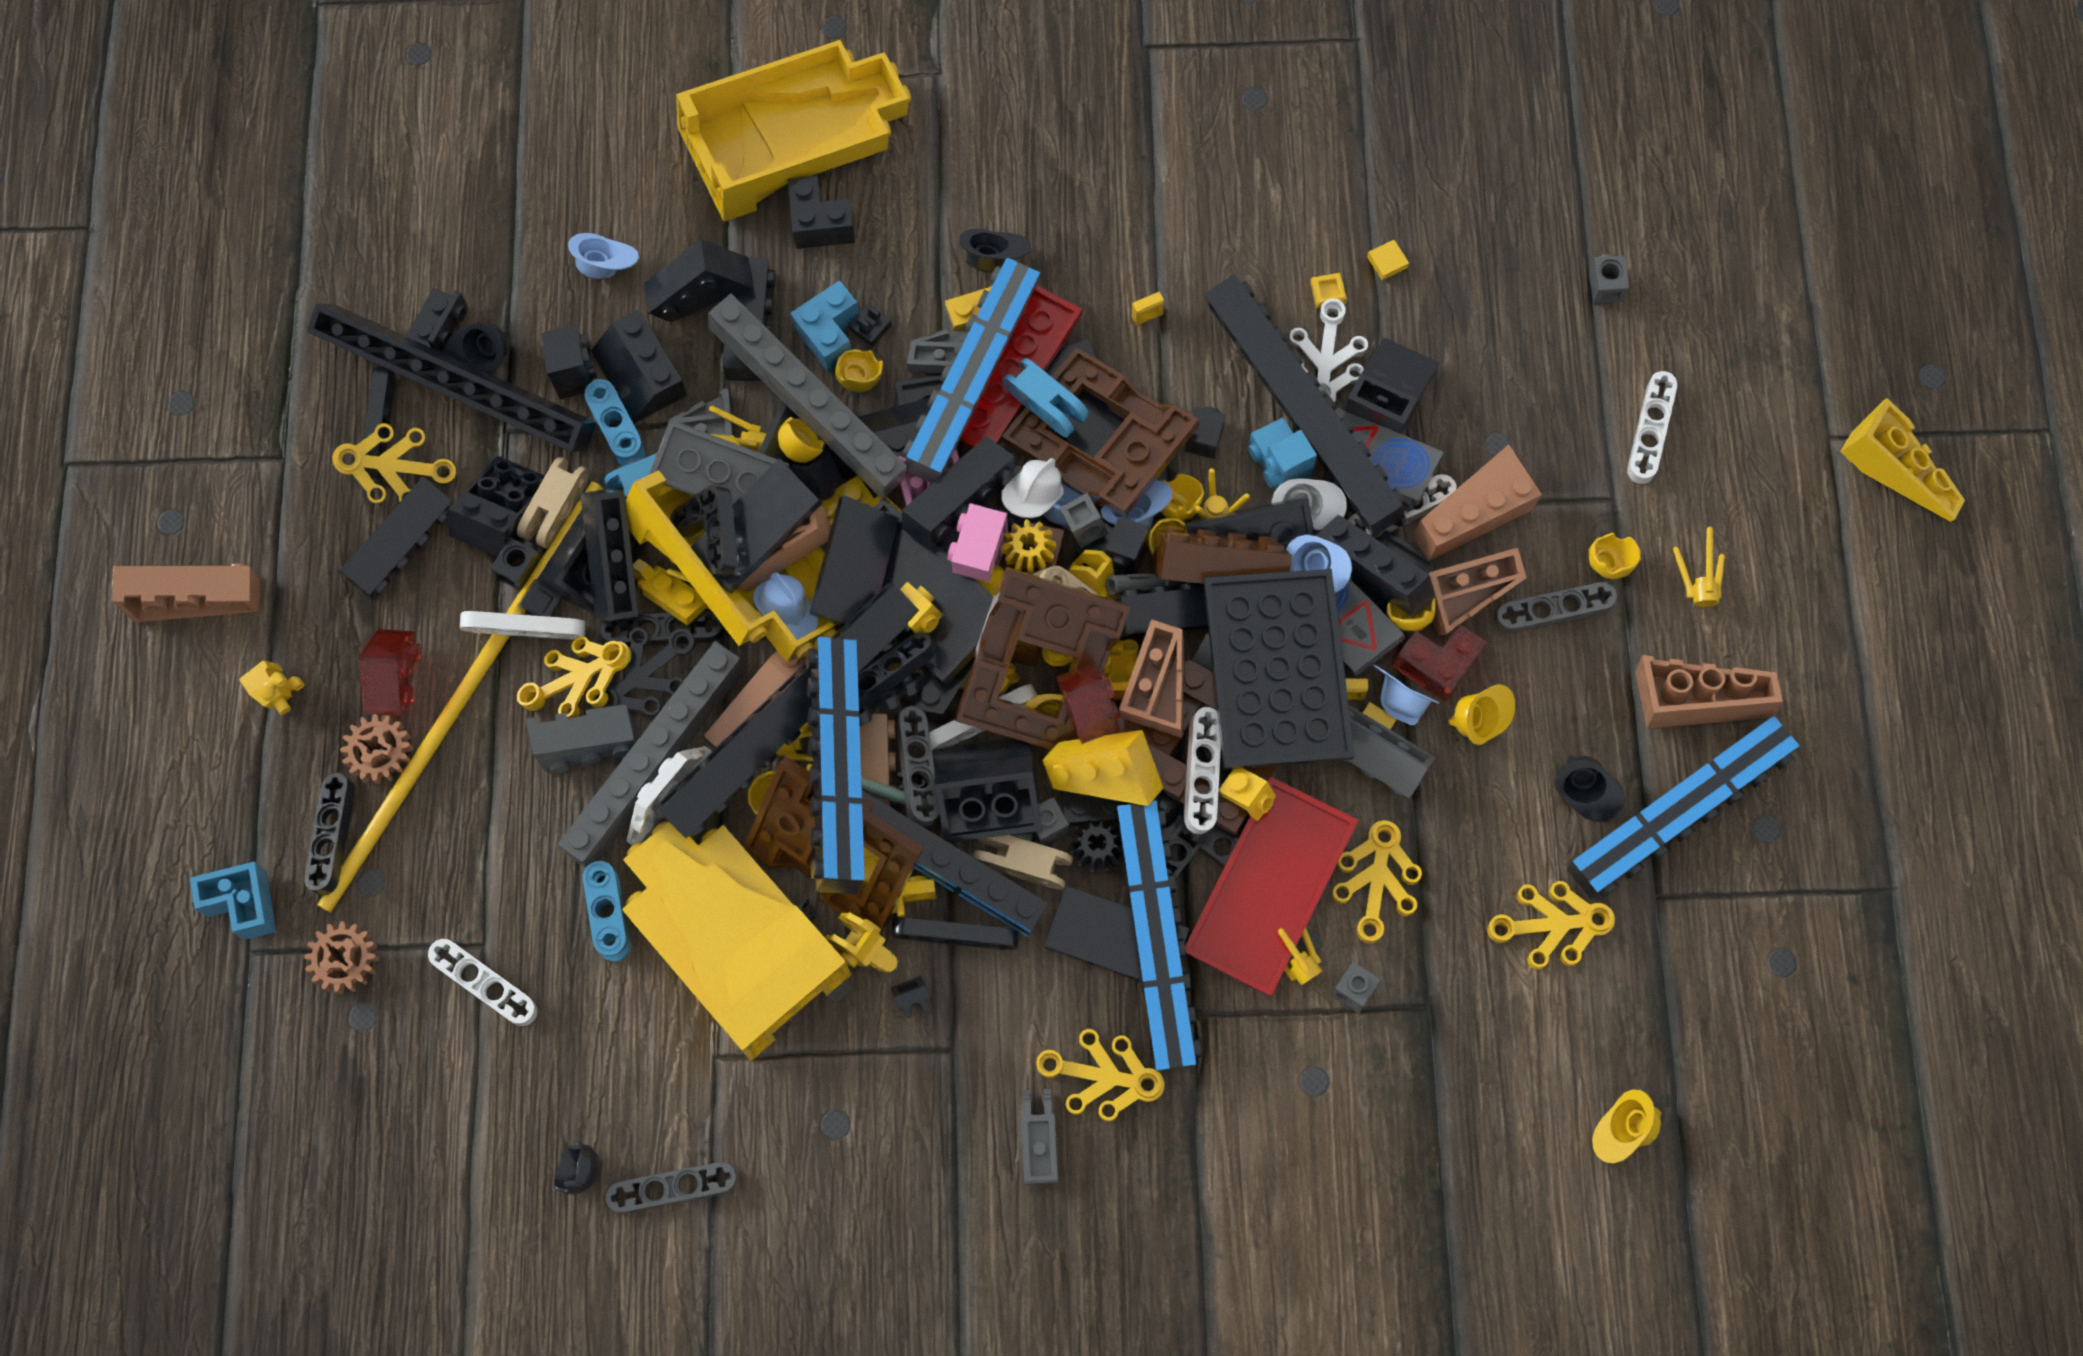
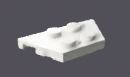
(671, 773)

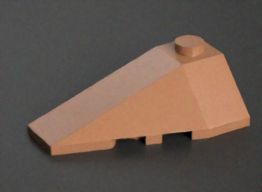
(759, 688)

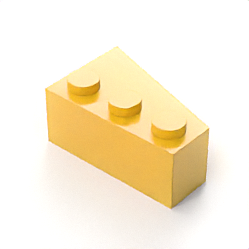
(1106, 767)

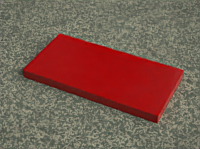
(1269, 886)

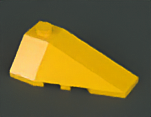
(1893, 456)

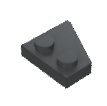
(934, 352)
(703, 419)

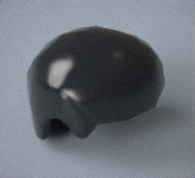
(576, 1169)

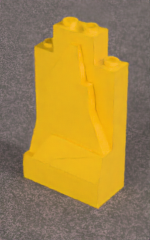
(788, 122)
(648, 517)
(729, 933)

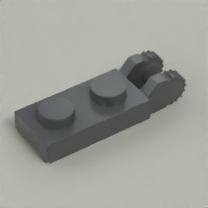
(1039, 1142)

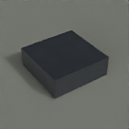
(539, 599)

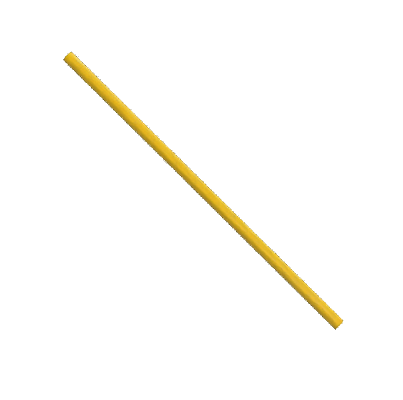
(438, 731)

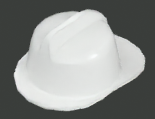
(1033, 489)
(1324, 498)

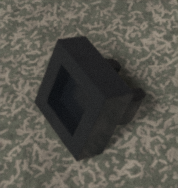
(869, 325)
(909, 993)

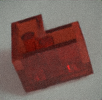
(1436, 667)
(385, 672)
(1089, 703)

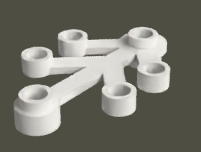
(1325, 361)

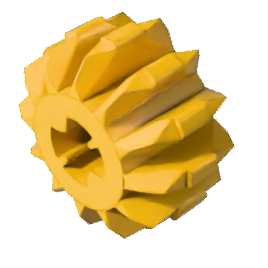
(1022, 537)

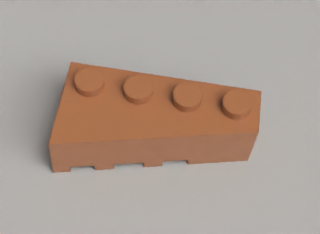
(1481, 504)
(184, 591)
(1704, 694)

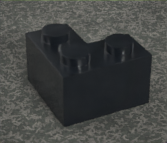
(816, 221)
(568, 360)
(1124, 545)

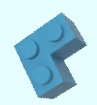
(822, 321)
(1282, 453)
(242, 893)

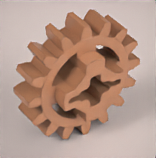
(379, 762)
(331, 965)

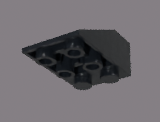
(1391, 386)
(493, 506)

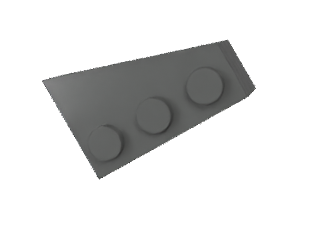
(582, 739)

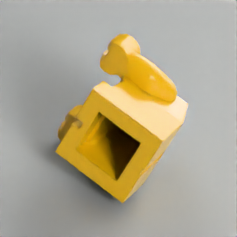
(270, 686)

